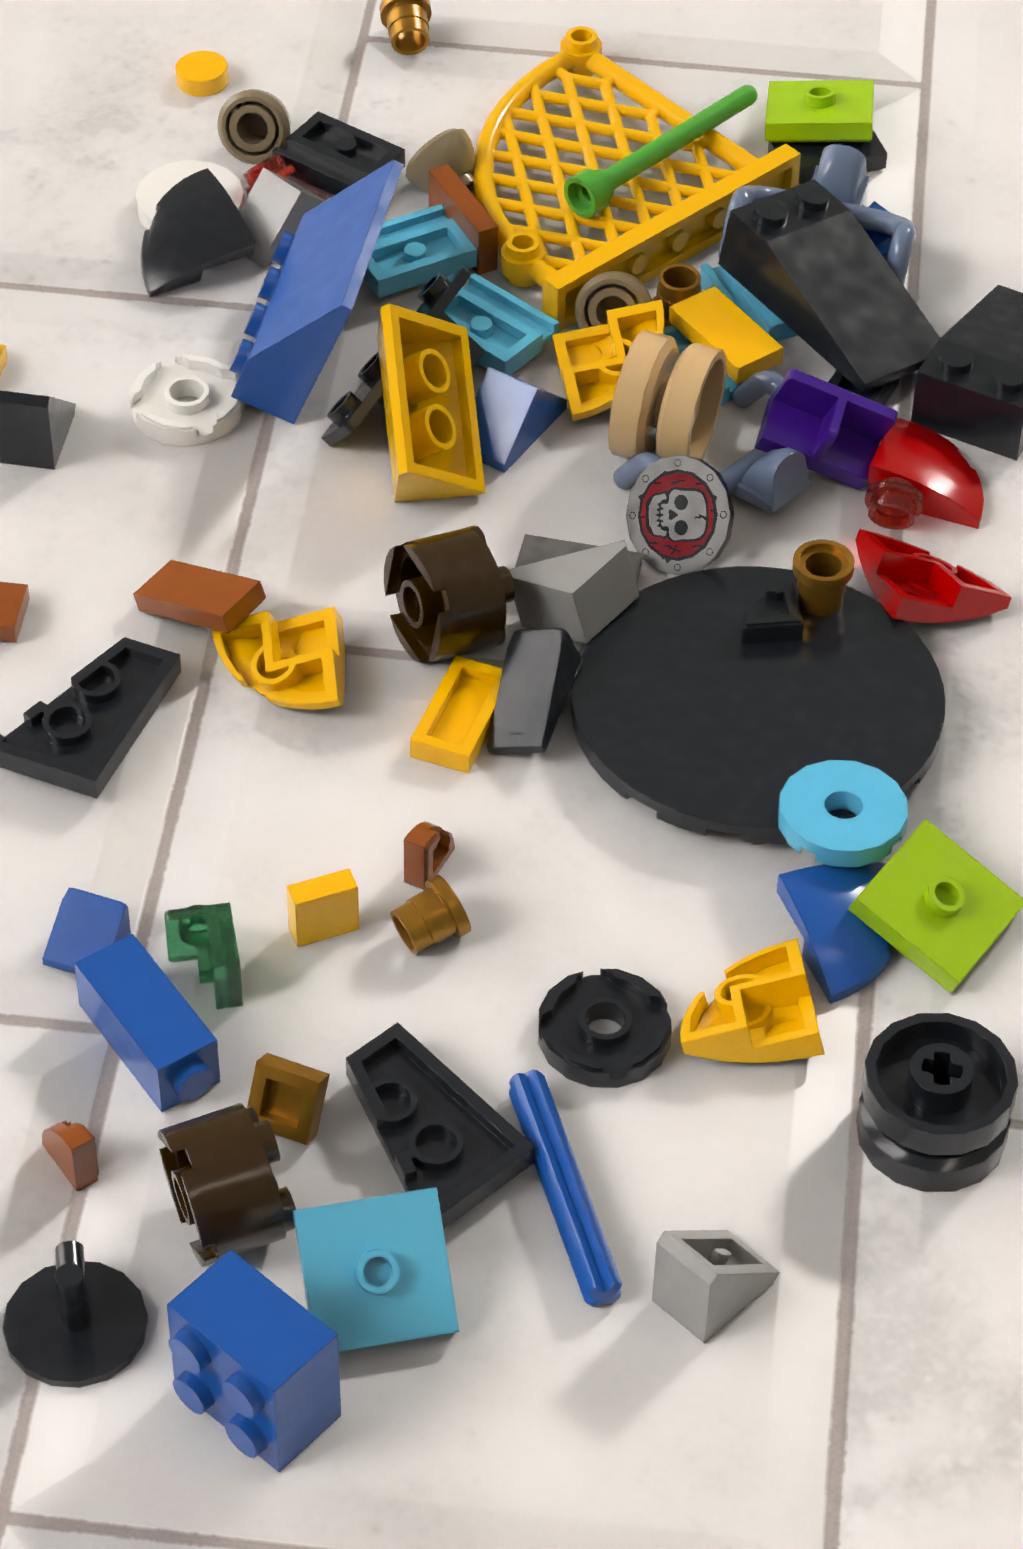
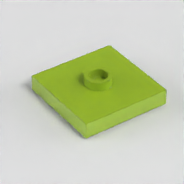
(820, 111)
(937, 905)

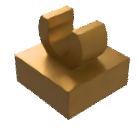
(288, 1097)

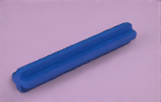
(565, 1189)

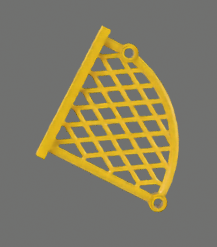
(645, 247)

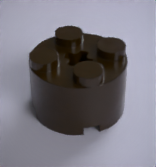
(448, 594)
(226, 1182)

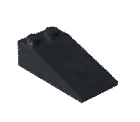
(827, 283)
(975, 377)

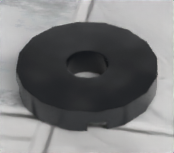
(604, 1058)

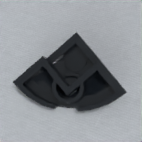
(191, 233)

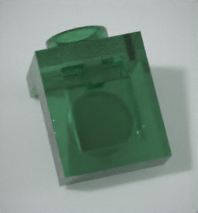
(208, 937)

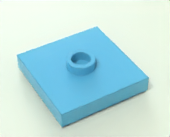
(377, 1268)

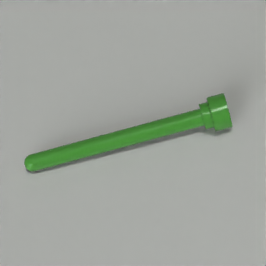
(593, 189)

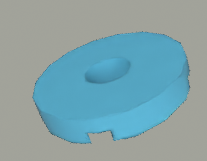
(844, 786)

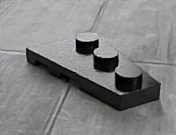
(95, 722)
(434, 1123)

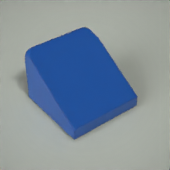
(84, 927)

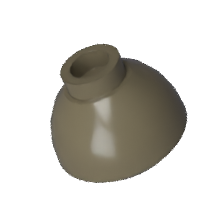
(253, 125)
(448, 147)
(608, 292)

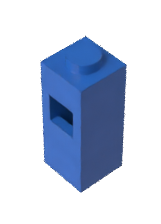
(148, 1023)

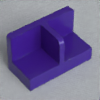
(827, 425)

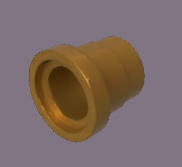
(407, 24)
(675, 285)
(822, 575)
(431, 916)

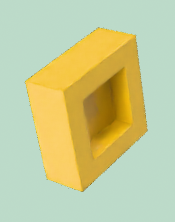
(323, 907)

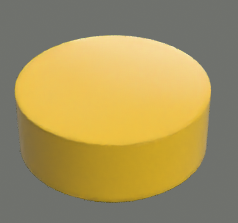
(202, 73)

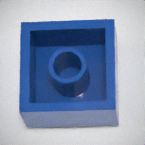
(254, 1361)

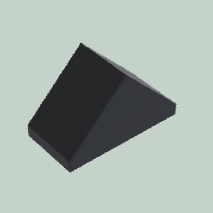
(33, 429)

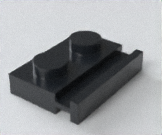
(335, 153)

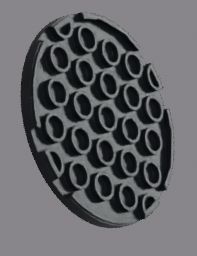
(718, 725)

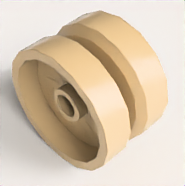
(666, 398)

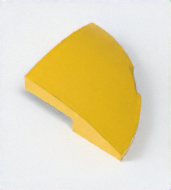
(594, 356)
(290, 660)
(757, 1012)

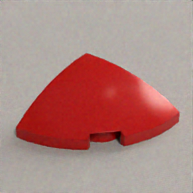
(934, 468)
(924, 587)

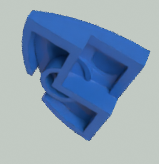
(837, 944)

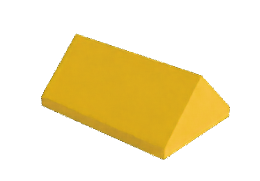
(429, 406)

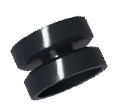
(936, 1102)

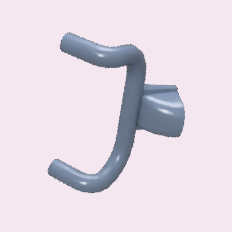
(845, 176)
(758, 476)

